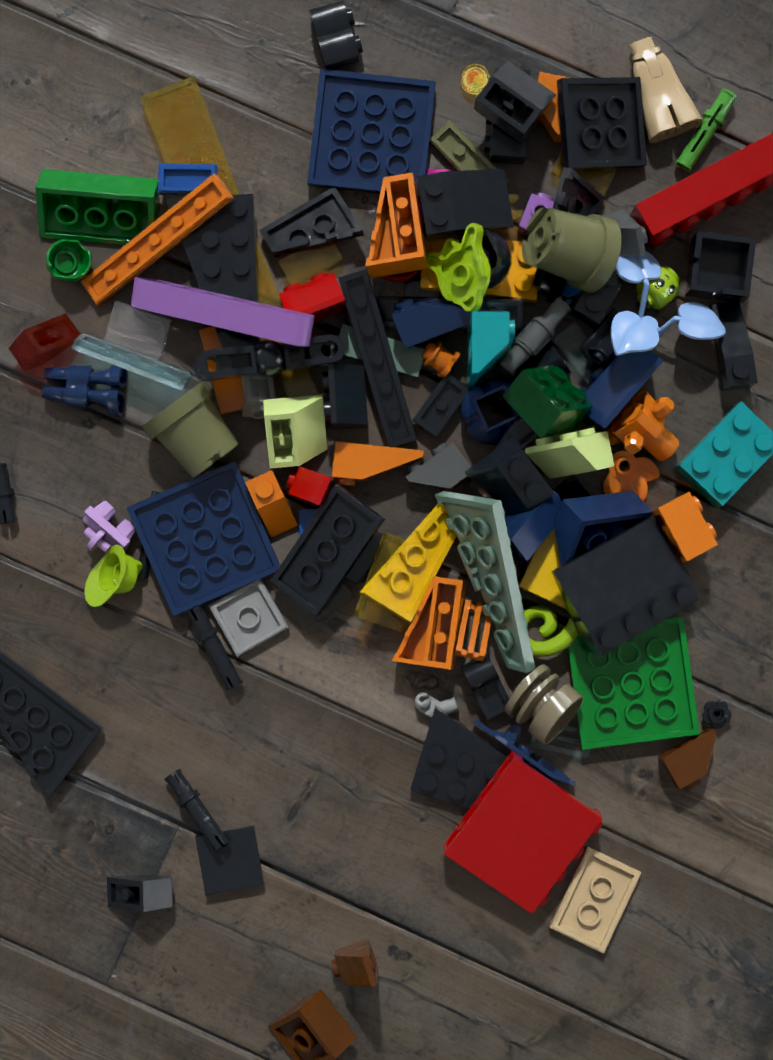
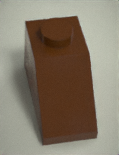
(689, 759)

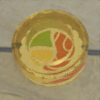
(474, 78)

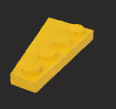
(408, 572)

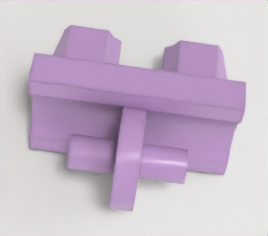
(106, 533)

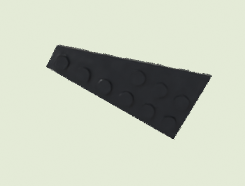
(226, 258)
(42, 725)

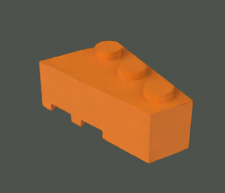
(398, 229)
(435, 626)

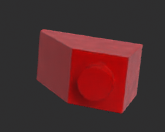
(309, 486)

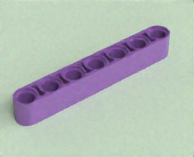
(222, 311)

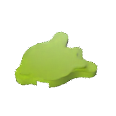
(463, 269)

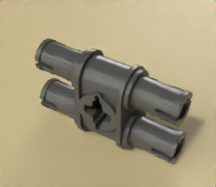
(533, 338)

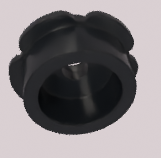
(709, 717)

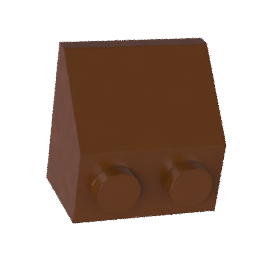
(313, 1029)

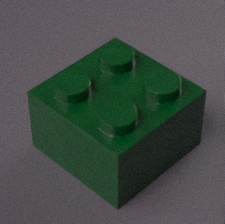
(547, 401)

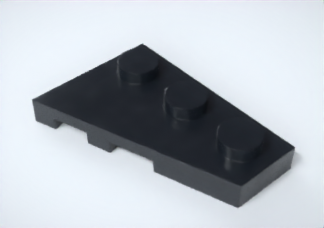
(312, 225)

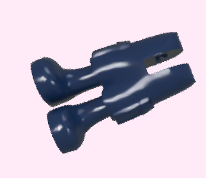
(78, 387)

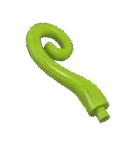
(555, 644)

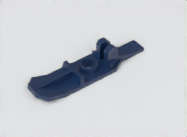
(509, 738)

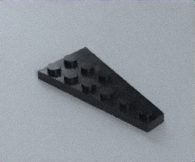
(454, 762)

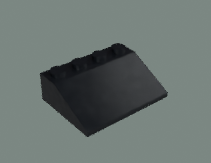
(624, 586)

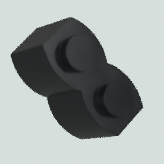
(335, 36)

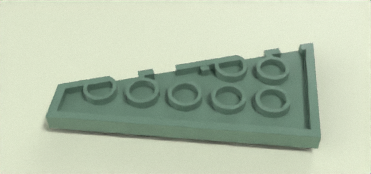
(491, 569)

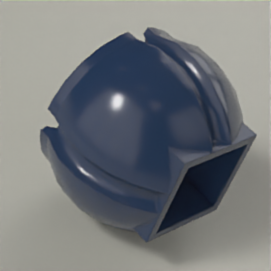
(473, 416)

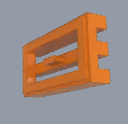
(477, 609)

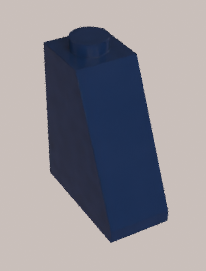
(531, 528)

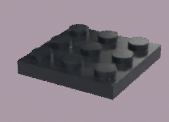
(601, 122)

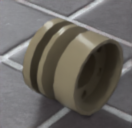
(537, 699)

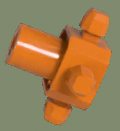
(642, 425)

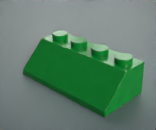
(95, 206)

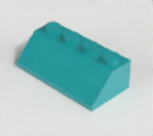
(487, 342)

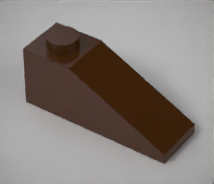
(356, 964)

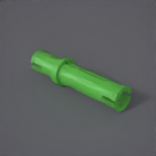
(724, 102)

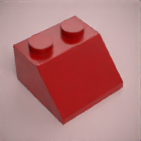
(318, 298)

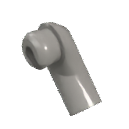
(426, 704)

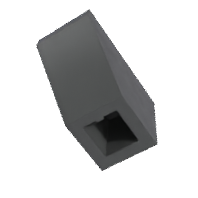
(632, 234)
(442, 471)

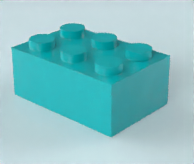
(728, 455)

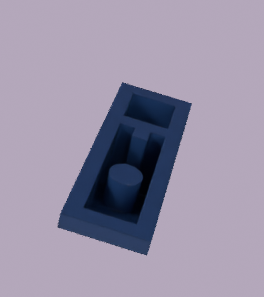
(428, 319)

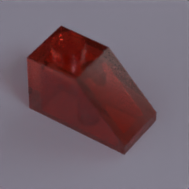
(43, 342)

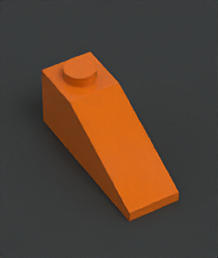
(362, 462)

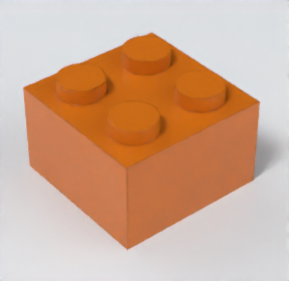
(685, 526)

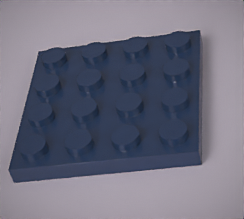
(369, 130)
(204, 538)

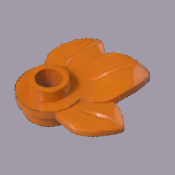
(633, 478)

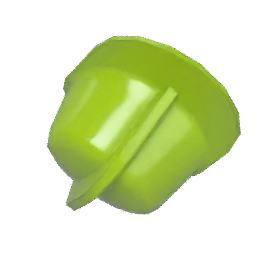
(111, 575)

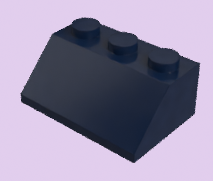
(616, 385)
(595, 519)

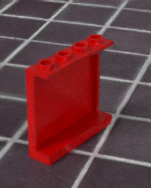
(522, 833)

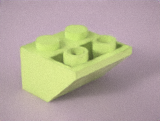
(294, 429)
(572, 453)

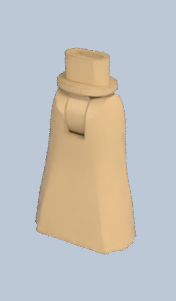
(665, 102)

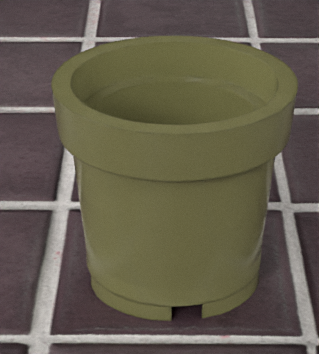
(573, 247)
(192, 430)

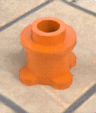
(439, 358)

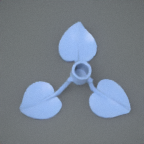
(641, 332)

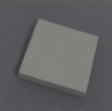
(248, 616)

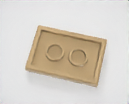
(595, 899)

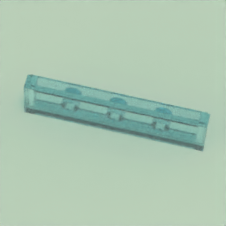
(132, 361)

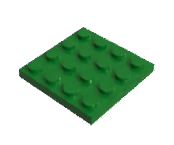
(636, 689)

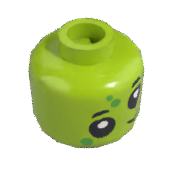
(662, 290)

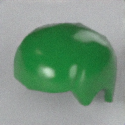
(68, 260)

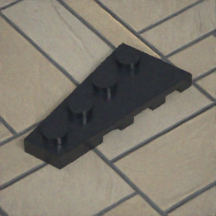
(576, 197)

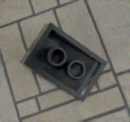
(463, 197)

